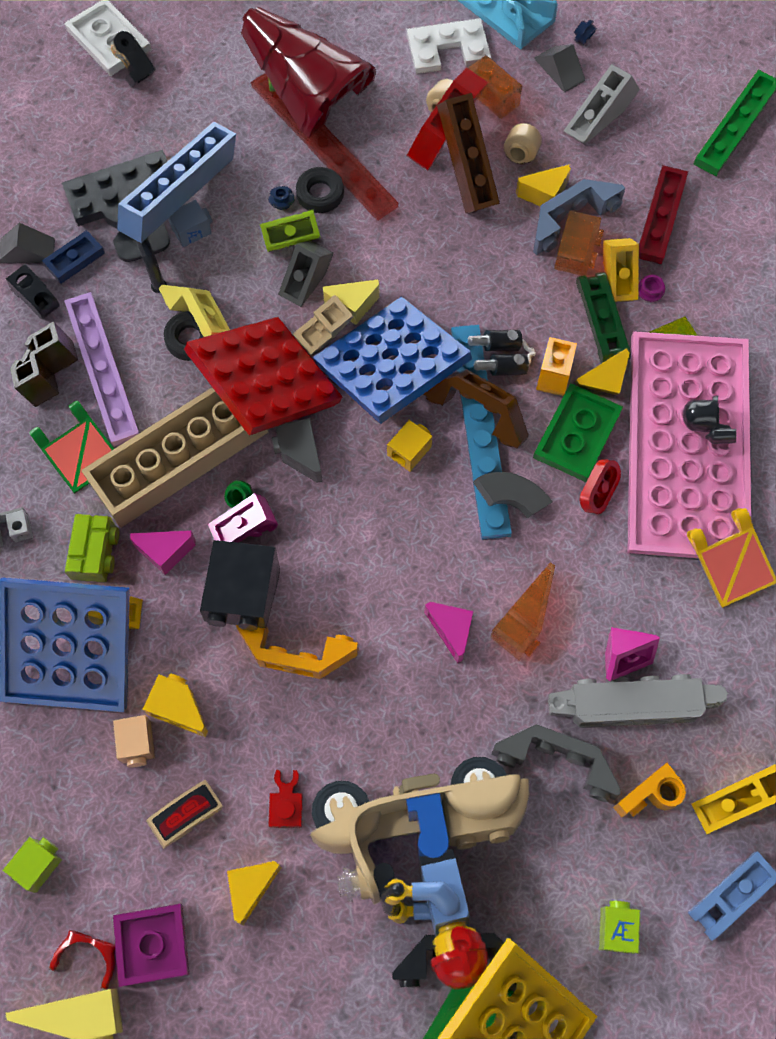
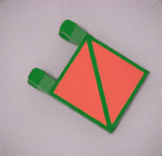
(74, 448)

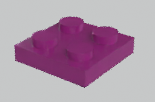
(150, 945)

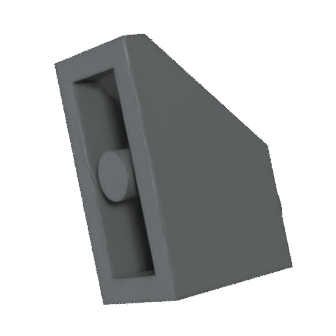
(305, 271)
(298, 448)

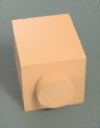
(134, 740)

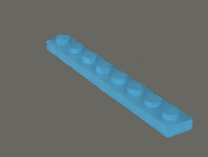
(482, 445)

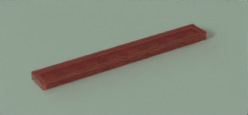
(334, 156)

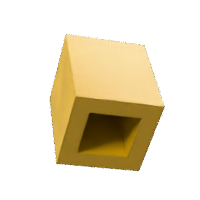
(410, 445)

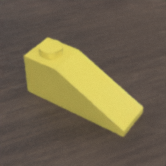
(78, 1017)

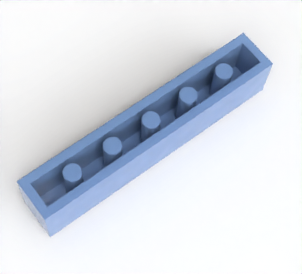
(175, 182)

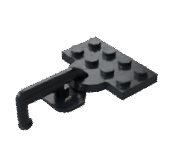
(98, 197)

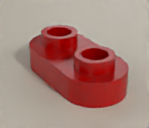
(600, 486)

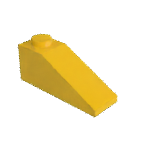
(737, 800)

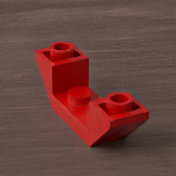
(431, 136)

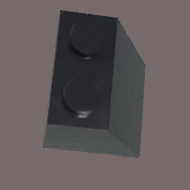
(240, 585)

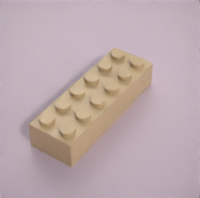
(167, 457)

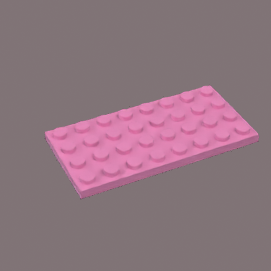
(676, 473)

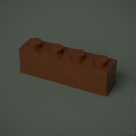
(468, 153)

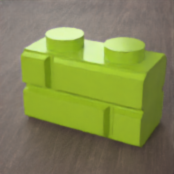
(290, 231)
(91, 548)

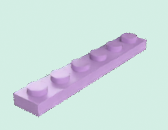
(102, 369)

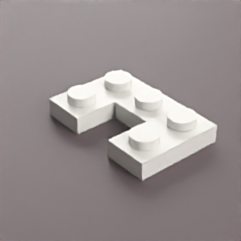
(427, 40)

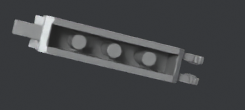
(636, 701)

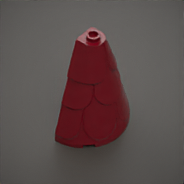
(303, 67)

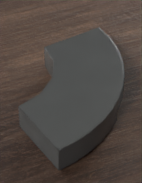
(513, 491)

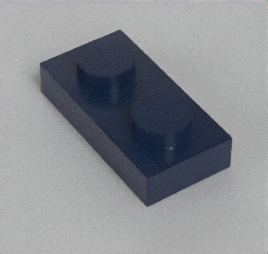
(73, 257)

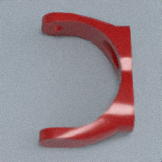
(107, 950)

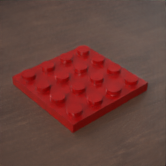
(263, 374)

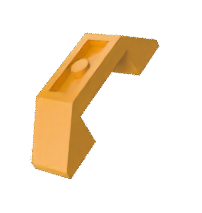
(335, 654)

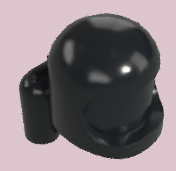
(704, 417)

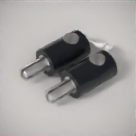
(503, 363)

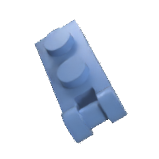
(735, 894)

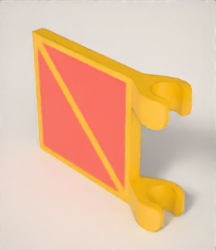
(735, 564)

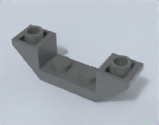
(599, 779)

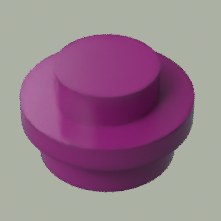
(651, 288)

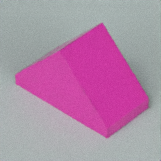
(164, 548)
(451, 625)
(628, 652)

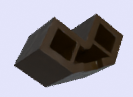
(46, 354)

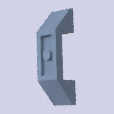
(600, 195)

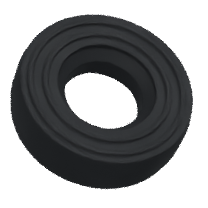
(315, 176)
(173, 329)

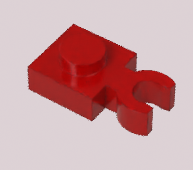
(285, 806)

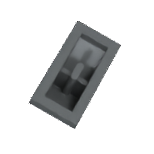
(562, 66)
(25, 245)

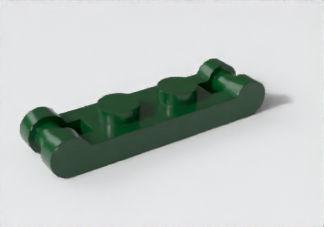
(602, 315)

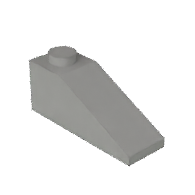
(603, 104)

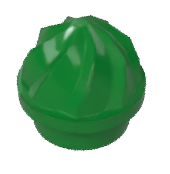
(237, 492)

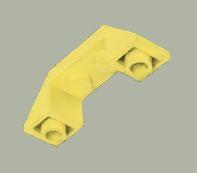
(200, 305)

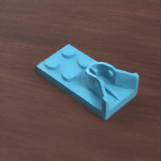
(515, 19)

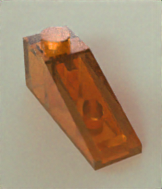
(524, 621)

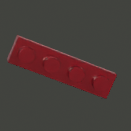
(662, 214)

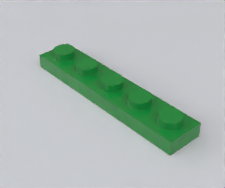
(736, 123)

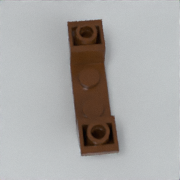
(511, 425)

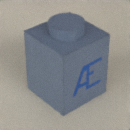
(190, 223)

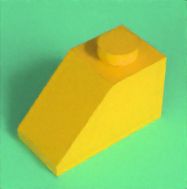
(622, 268)
(175, 704)

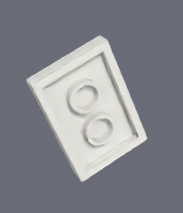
(96, 29)

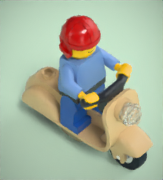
(473, 809)

